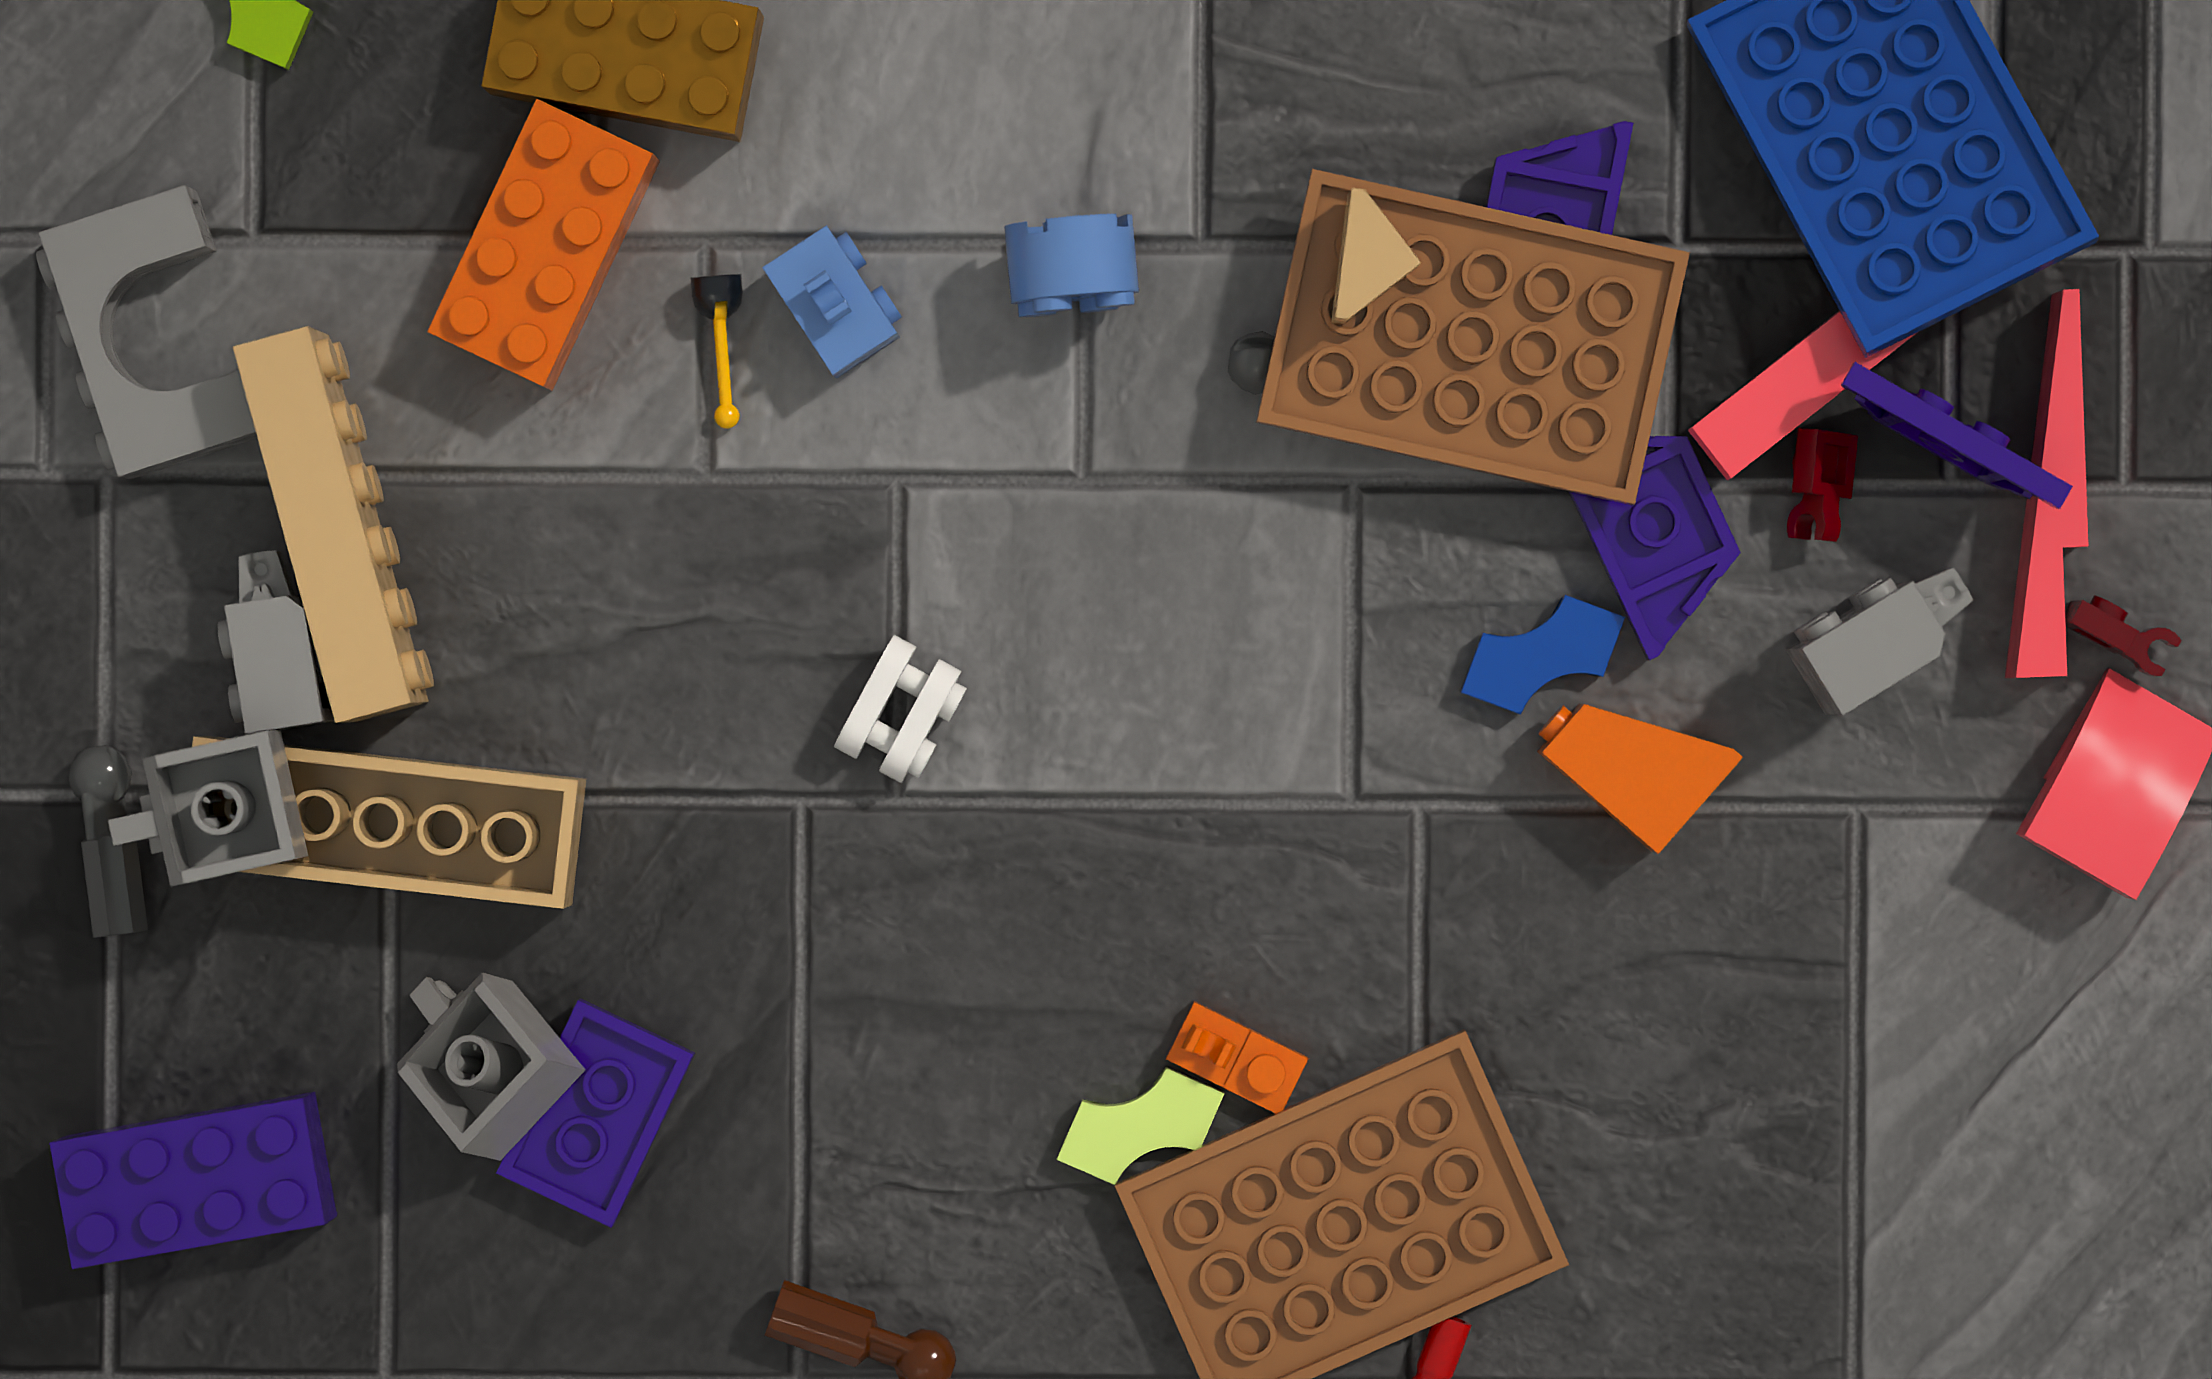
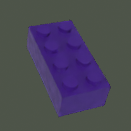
(193, 1180)

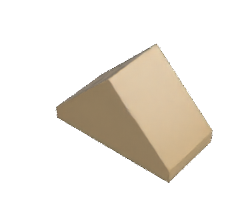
(1370, 257)

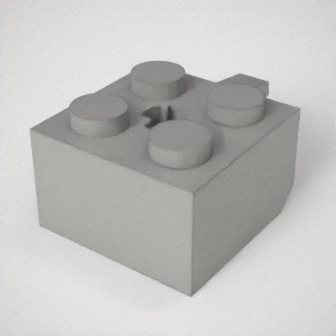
(1877, 641)
(271, 651)
(180, 814)
(485, 1063)

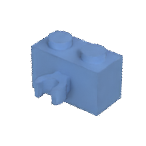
(832, 301)

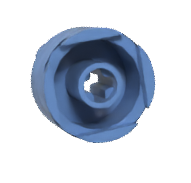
(1071, 261)

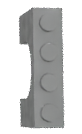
(93, 268)

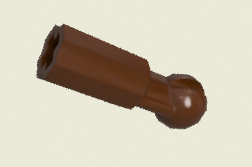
(852, 1335)

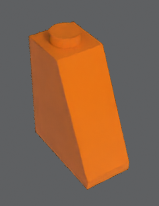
(1635, 769)

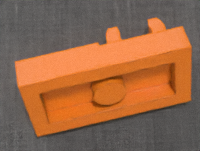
(1237, 1058)

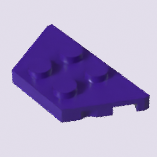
(1565, 181)
(1973, 449)
(1665, 546)

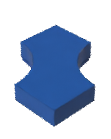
(1569, 642)

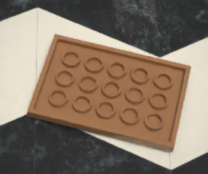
(1497, 355)
(1343, 1220)

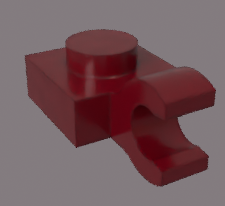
(1824, 475)
(2104, 625)

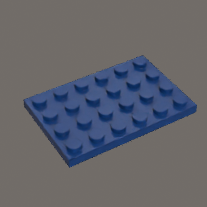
(1894, 152)

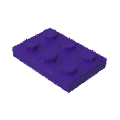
(605, 1123)

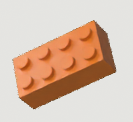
(544, 244)

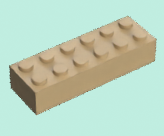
(333, 524)
(431, 826)

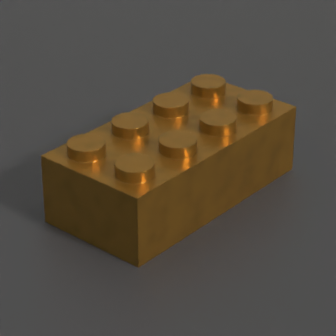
(630, 60)

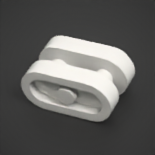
(936, 696)

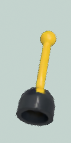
(719, 299)

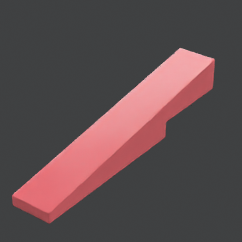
(1782, 396)
(2038, 615)

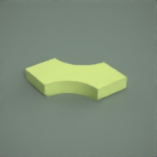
(1112, 1136)

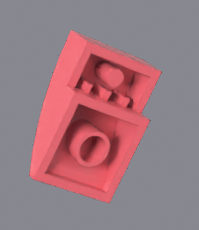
(2119, 785)

